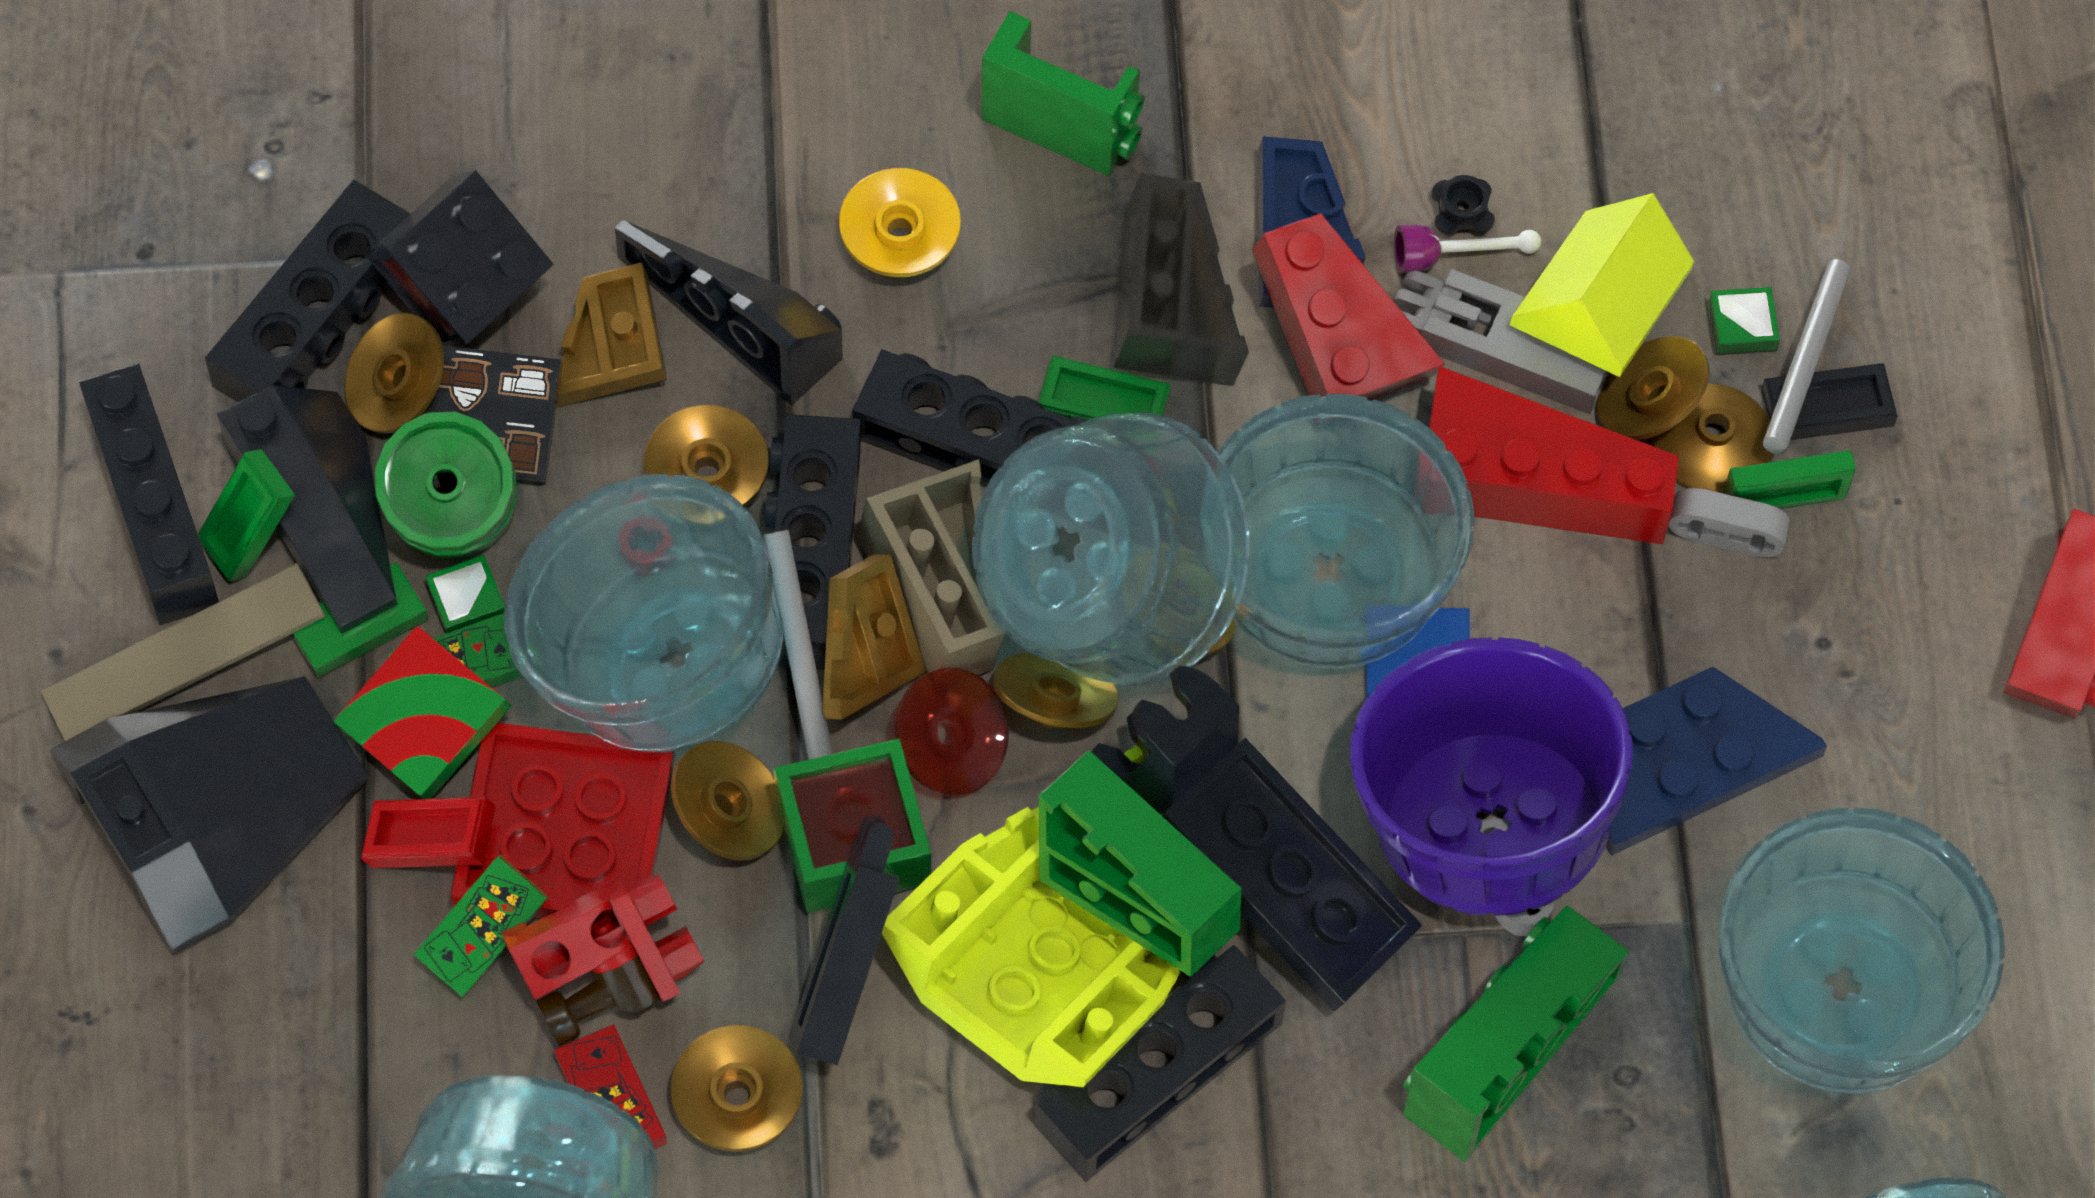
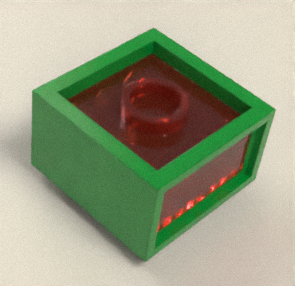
(825, 804)

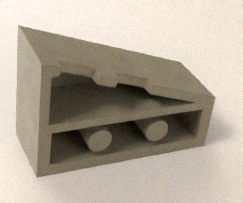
(930, 541)

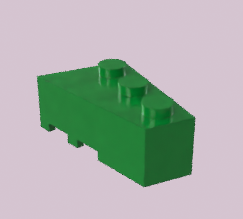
(1133, 867)

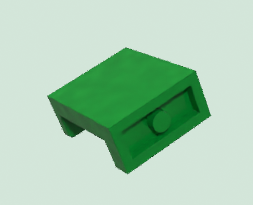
(1057, 106)

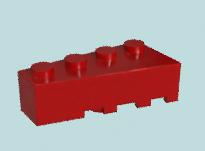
(1550, 466)

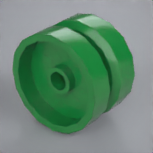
(455, 522)

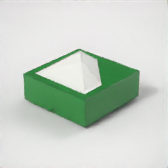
(1744, 320)
(465, 594)

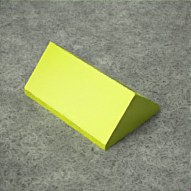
(1607, 283)

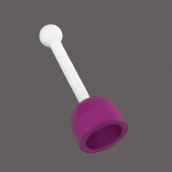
(1420, 248)

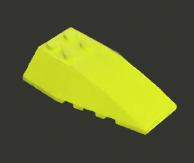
(1021, 963)

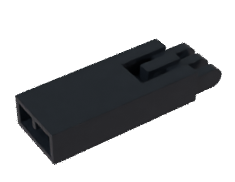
(847, 945)

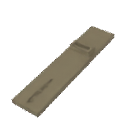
(184, 652)

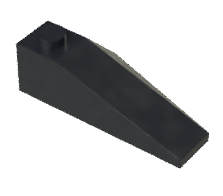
(753, 319)
(335, 512)

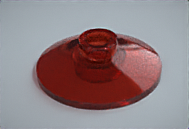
(973, 726)

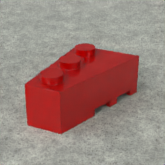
(2059, 644)

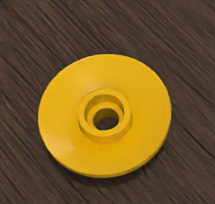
(894, 201)

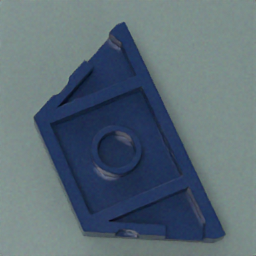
(1700, 749)

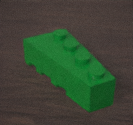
(1512, 1031)

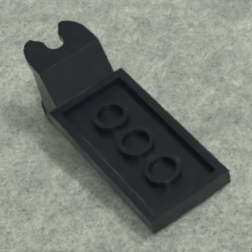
(1292, 869)

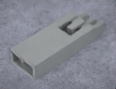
(1506, 350)

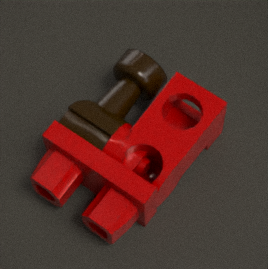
(610, 937)

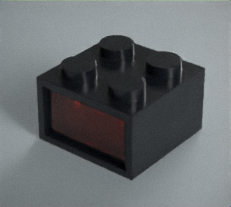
(459, 259)

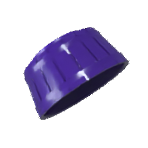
(1483, 733)

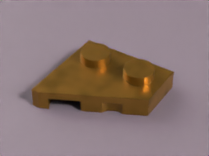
(612, 337)
(867, 638)

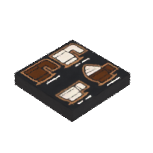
(510, 396)

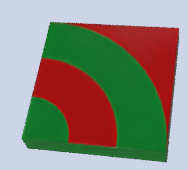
(422, 713)

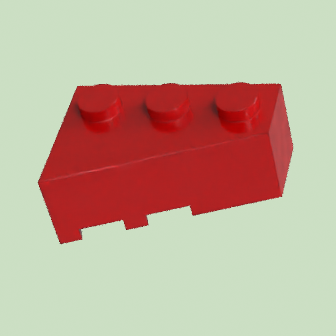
(1338, 316)

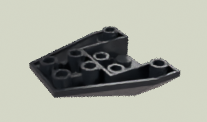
(212, 796)

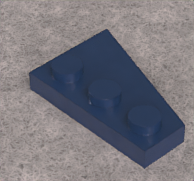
(1296, 185)

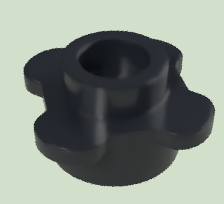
(1463, 190)

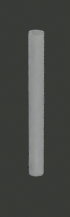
(1806, 357)
(798, 644)

